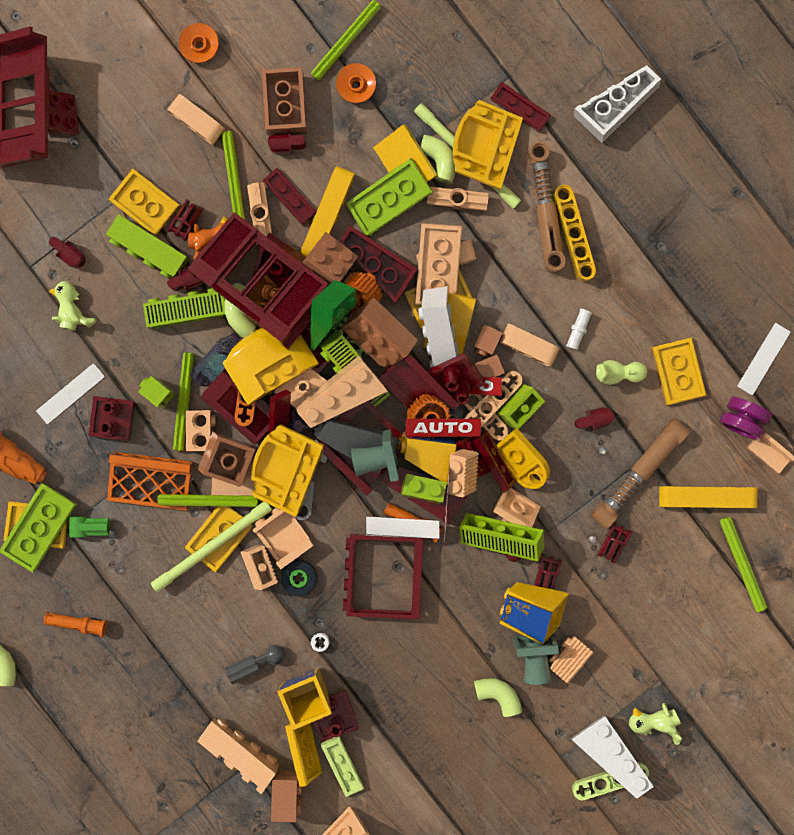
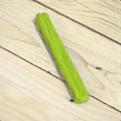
(345, 40)
(232, 172)
(183, 401)
(207, 500)
(743, 564)

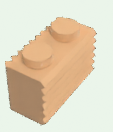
(462, 472)
(259, 567)
(570, 658)

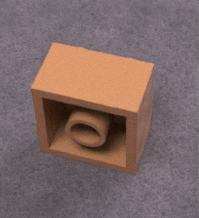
(329, 259)
(226, 459)
(285, 797)

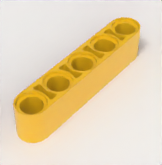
(329, 207)
(576, 224)
(708, 497)

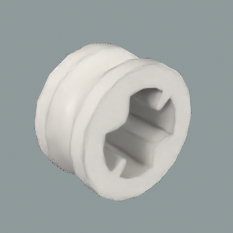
(314, 641)

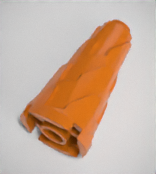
(19, 463)

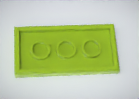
(389, 197)
(38, 527)

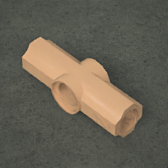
(471, 199)
(258, 201)

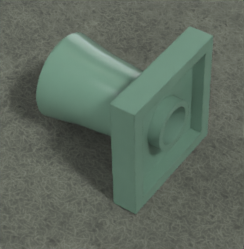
(377, 458)
(536, 658)

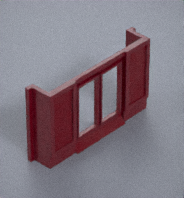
(21, 56)
(288, 310)
(407, 382)
(223, 398)

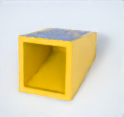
(428, 454)
(533, 610)
(305, 698)

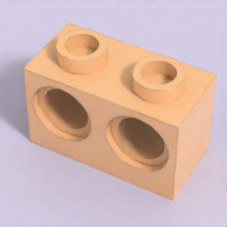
(193, 430)

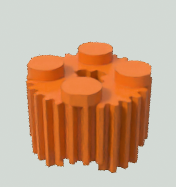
(365, 288)
(428, 405)

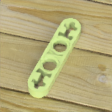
(610, 786)

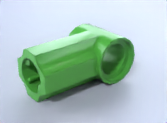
(83, 526)

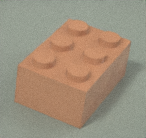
(284, 100)
(379, 334)

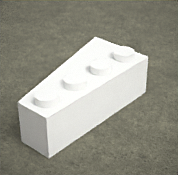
(611, 108)
(437, 325)
(609, 751)

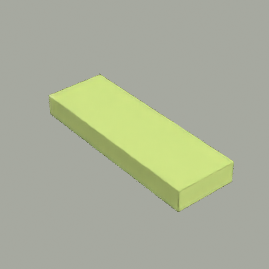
(342, 766)

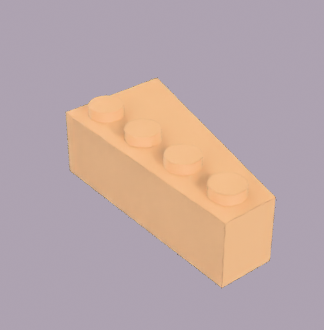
(342, 392)
(239, 753)

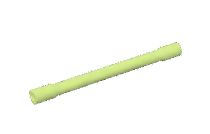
(429, 118)
(168, 577)

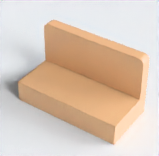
(771, 453)

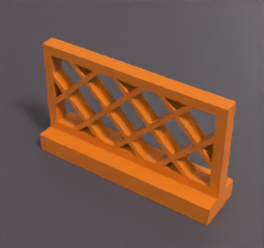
(147, 463)

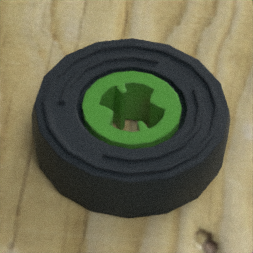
(293, 569)

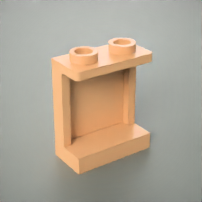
(283, 537)

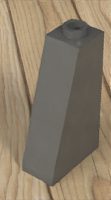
(346, 435)

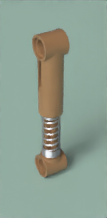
(546, 209)
(671, 436)

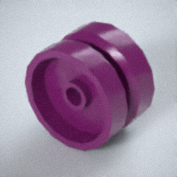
(746, 418)

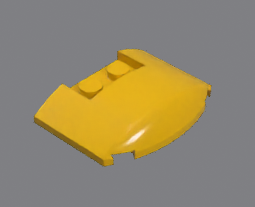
(485, 143)
(262, 364)
(285, 469)

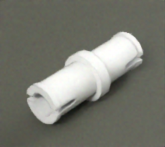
(579, 329)

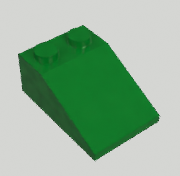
(329, 310)

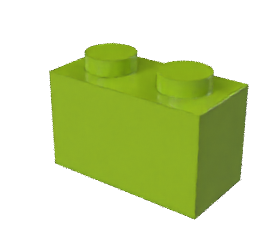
(156, 391)
(520, 406)
(423, 488)

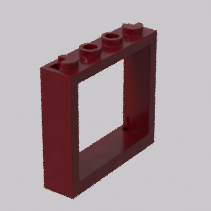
(349, 583)

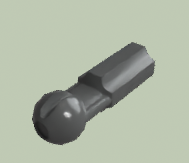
(252, 665)

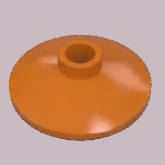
(196, 34)
(356, 73)

